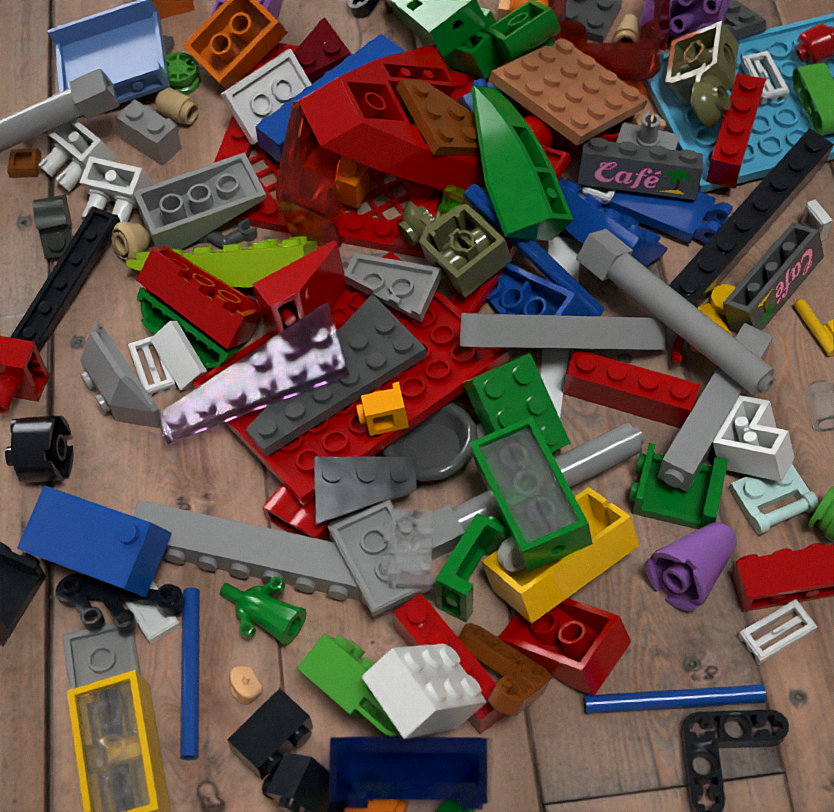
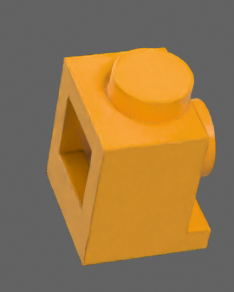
(383, 411)

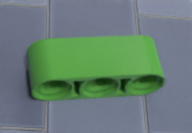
(816, 93)

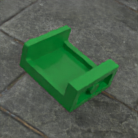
(673, 505)
(453, 590)

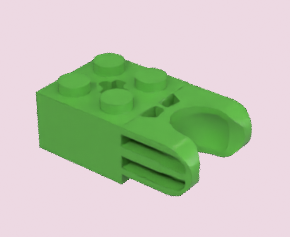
(338, 670)

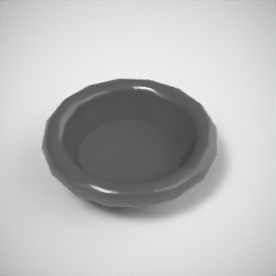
(437, 443)

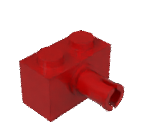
(21, 372)

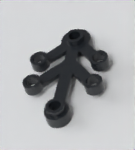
(77, 588)

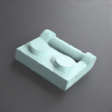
(758, 493)

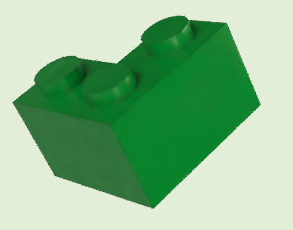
(478, 53)

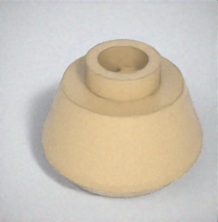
(129, 239)

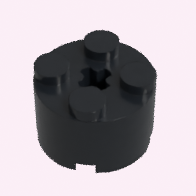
(40, 449)

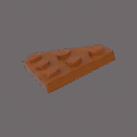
(441, 120)

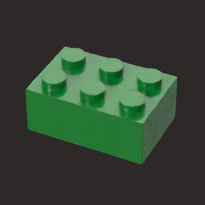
(513, 394)

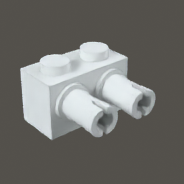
(77, 144)
(115, 183)

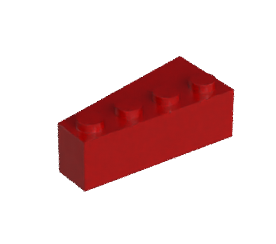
(200, 297)

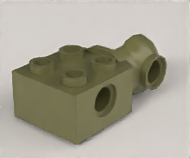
(703, 70)
(457, 243)

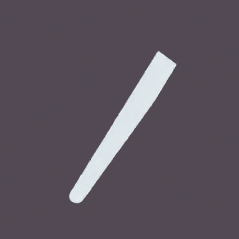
(556, 359)

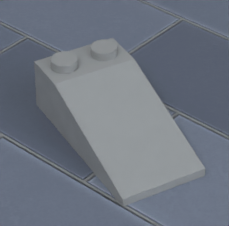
(198, 201)

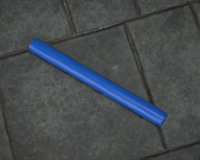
(190, 676)
(674, 698)

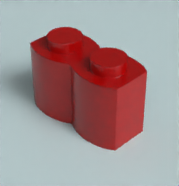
(292, 516)

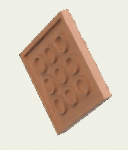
(568, 90)

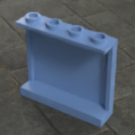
(121, 42)

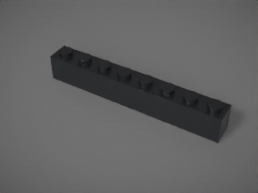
(752, 218)

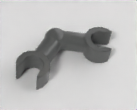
(233, 237)

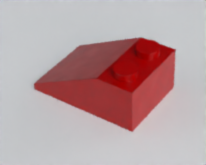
(572, 643)

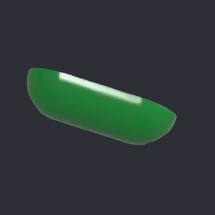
(158, 314)

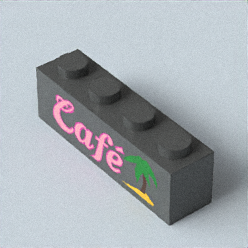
(640, 168)
(774, 278)

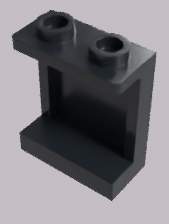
(19, 583)

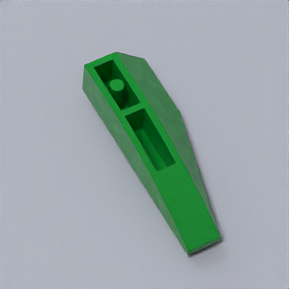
(517, 171)

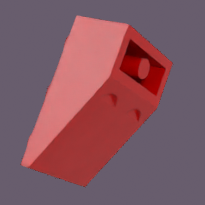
(300, 288)

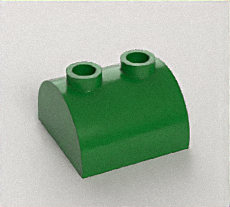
(524, 30)

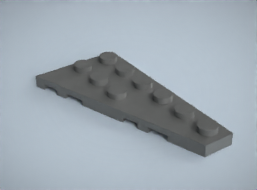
(374, 351)

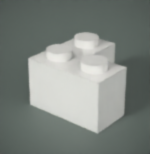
(753, 441)

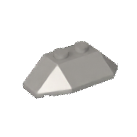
(116, 382)

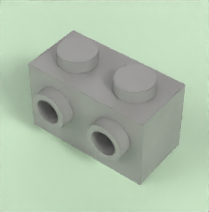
(148, 132)

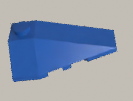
(528, 294)

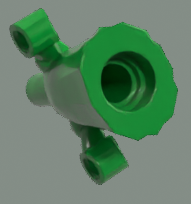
(273, 615)

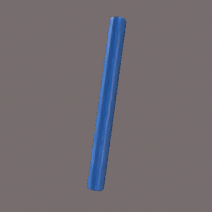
(534, 252)

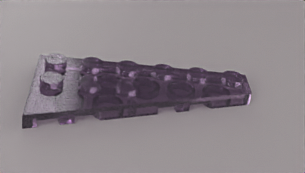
(284, 366)

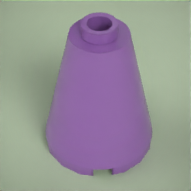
(692, 565)

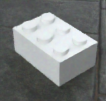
(424, 689)

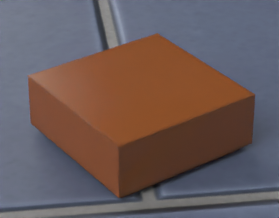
(24, 163)

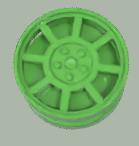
(182, 73)
(824, 515)

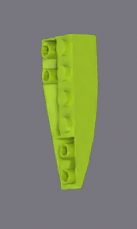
(241, 265)

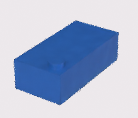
(95, 540)

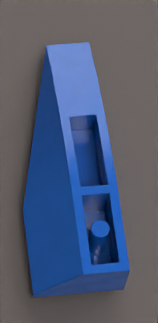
(592, 216)

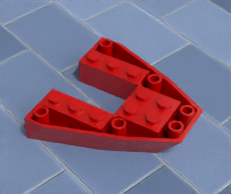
(366, 122)

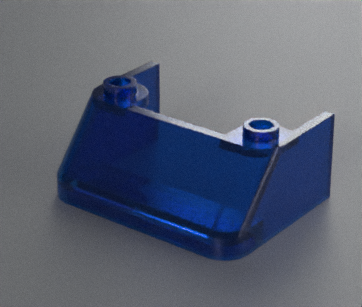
(410, 769)

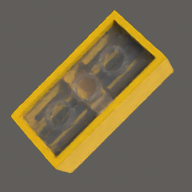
(118, 746)

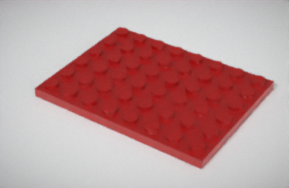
(423, 388)

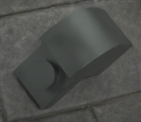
(53, 223)

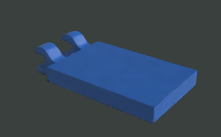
(674, 215)

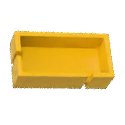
(547, 586)

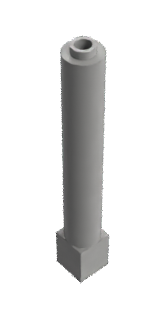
(87, 96)
(612, 260)
(575, 465)

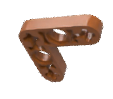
(522, 679)

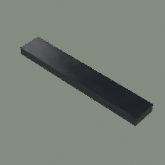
(66, 277)

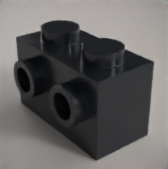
(270, 733)

